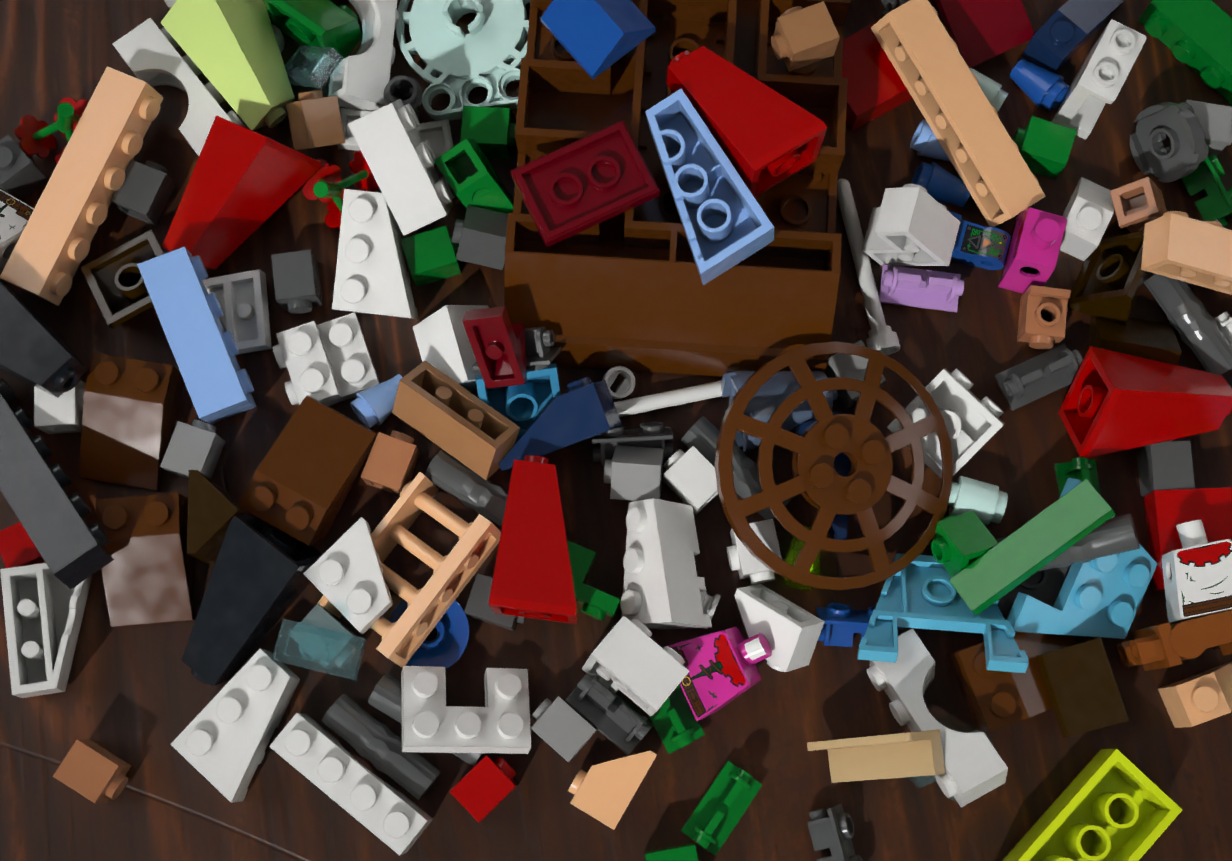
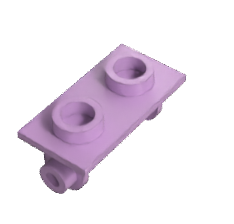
(920, 288)

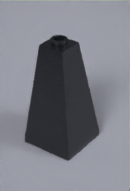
(32, 348)
(246, 596)

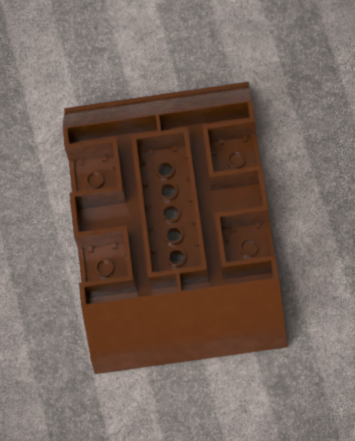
(631, 282)

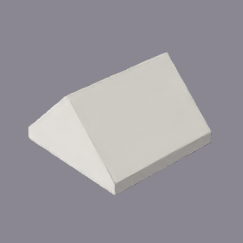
(446, 344)

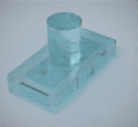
(312, 67)
(319, 649)

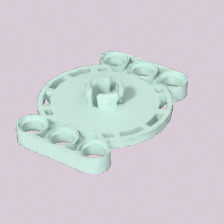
(464, 61)

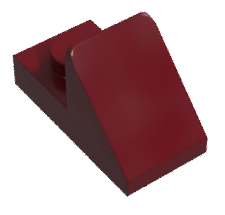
(497, 346)

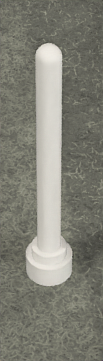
(881, 335)
(668, 399)

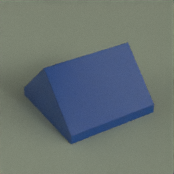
(597, 30)

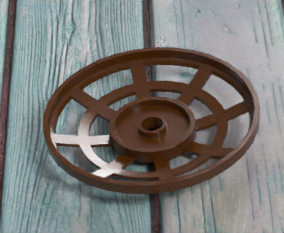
(815, 471)

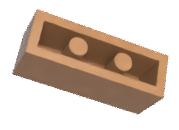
(454, 419)

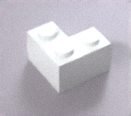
(910, 229)
(636, 665)

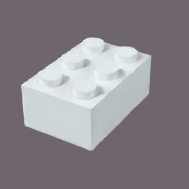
(403, 166)

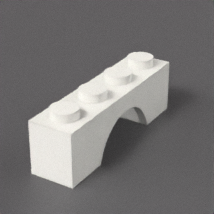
(154, 59)
(363, 77)
(969, 758)
(350, 784)

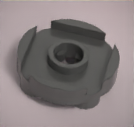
(1186, 138)

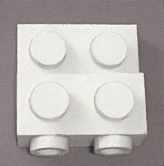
(326, 360)
(967, 419)

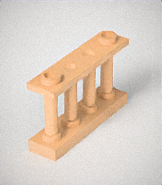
(450, 571)

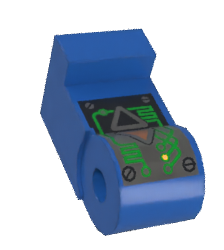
(980, 245)

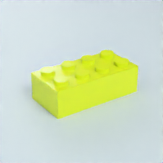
(1100, 816)

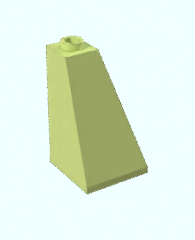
(236, 53)

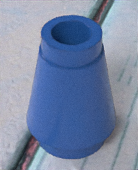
(1039, 84)
(941, 184)

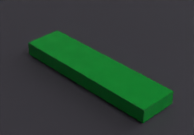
(1031, 547)

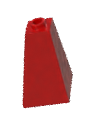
(752, 123)
(234, 191)
(1139, 402)
(533, 553)

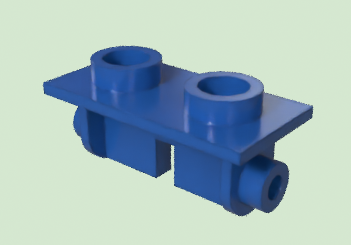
(842, 623)

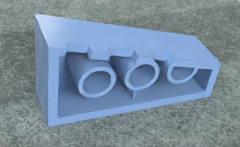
(710, 196)
(197, 336)

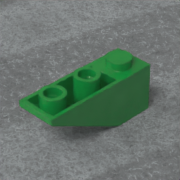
(474, 178)

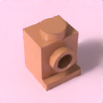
(1139, 210)
(1032, 327)

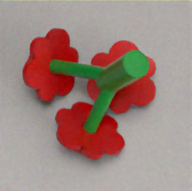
(37, 135)
(329, 186)

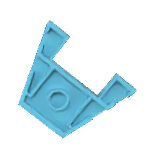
(1094, 599)
(927, 600)

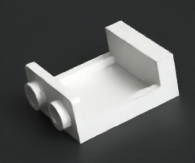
(1099, 78)

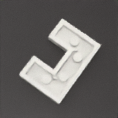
(439, 728)

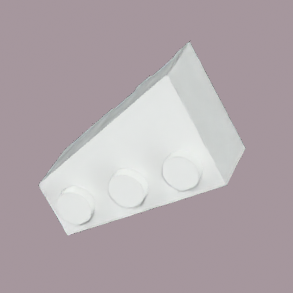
(371, 259)
(661, 568)
(40, 628)
(237, 724)

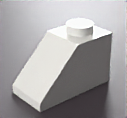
(1087, 219)
(785, 625)

